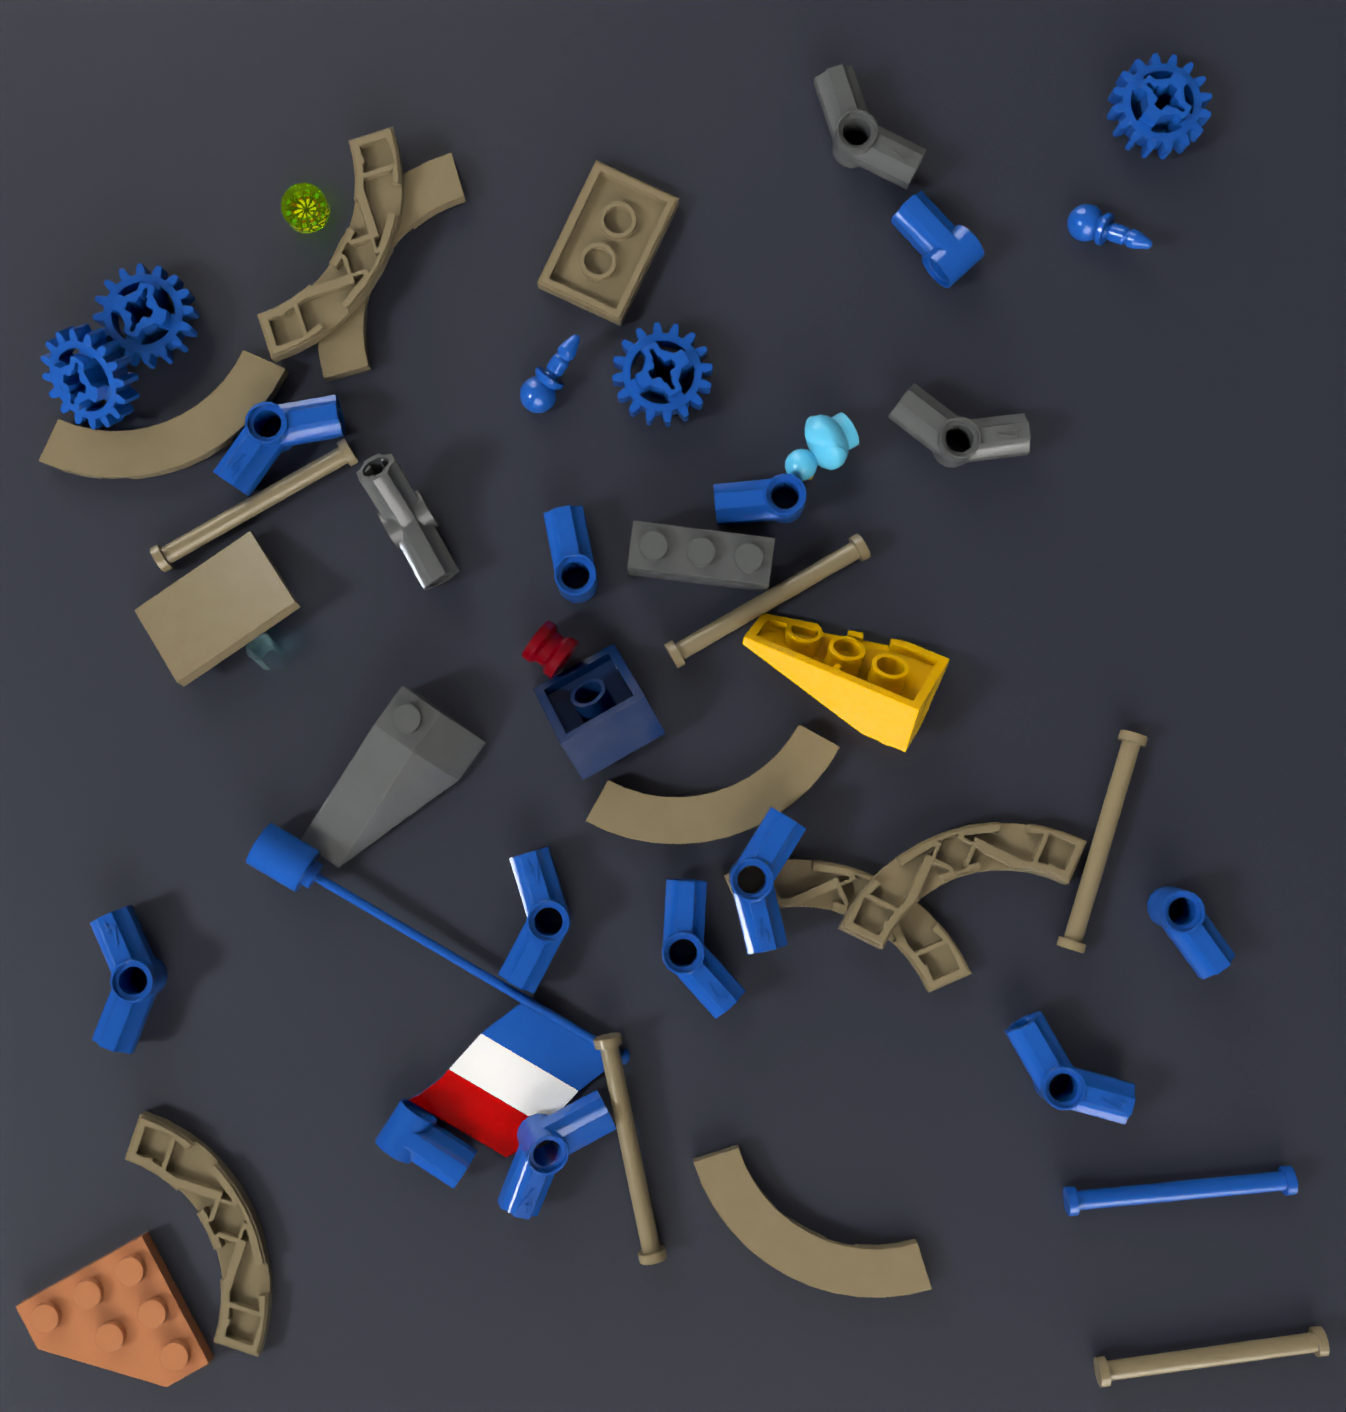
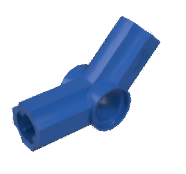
(301, 423)
(759, 909)
(534, 947)
(704, 973)
(127, 1006)
(1086, 1090)
(535, 1167)

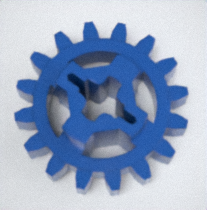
(1172, 90)
(145, 296)
(677, 363)
(90, 376)

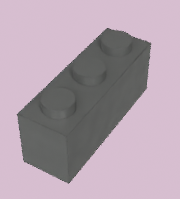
(700, 556)

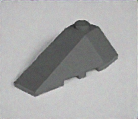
(396, 771)

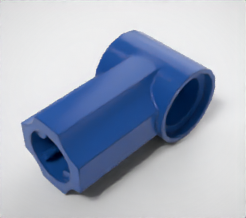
(945, 248)
(753, 502)
(571, 550)
(1191, 931)
(416, 1138)

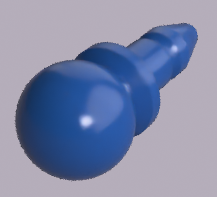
(1089, 223)
(539, 392)

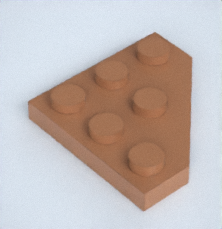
(120, 1317)

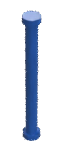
(1282, 1180)

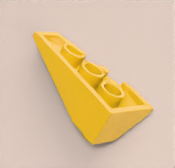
(865, 683)

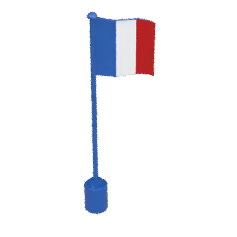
(512, 1070)

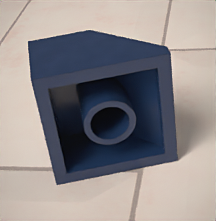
(598, 711)

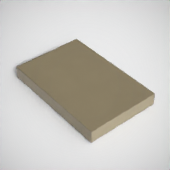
(608, 243)
(217, 609)

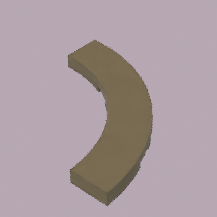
(427, 192)
(357, 261)
(172, 443)
(719, 812)
(955, 855)
(835, 888)
(227, 1218)
(798, 1251)

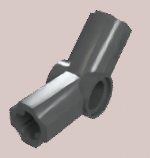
(847, 113)
(985, 437)
(407, 520)

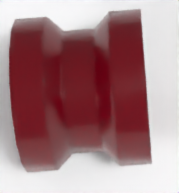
(550, 649)

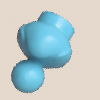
(827, 443)

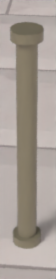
(253, 505)
(768, 600)
(1102, 840)
(651, 1250)
(1312, 1342)

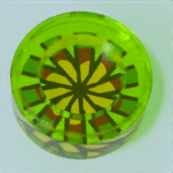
(305, 208)

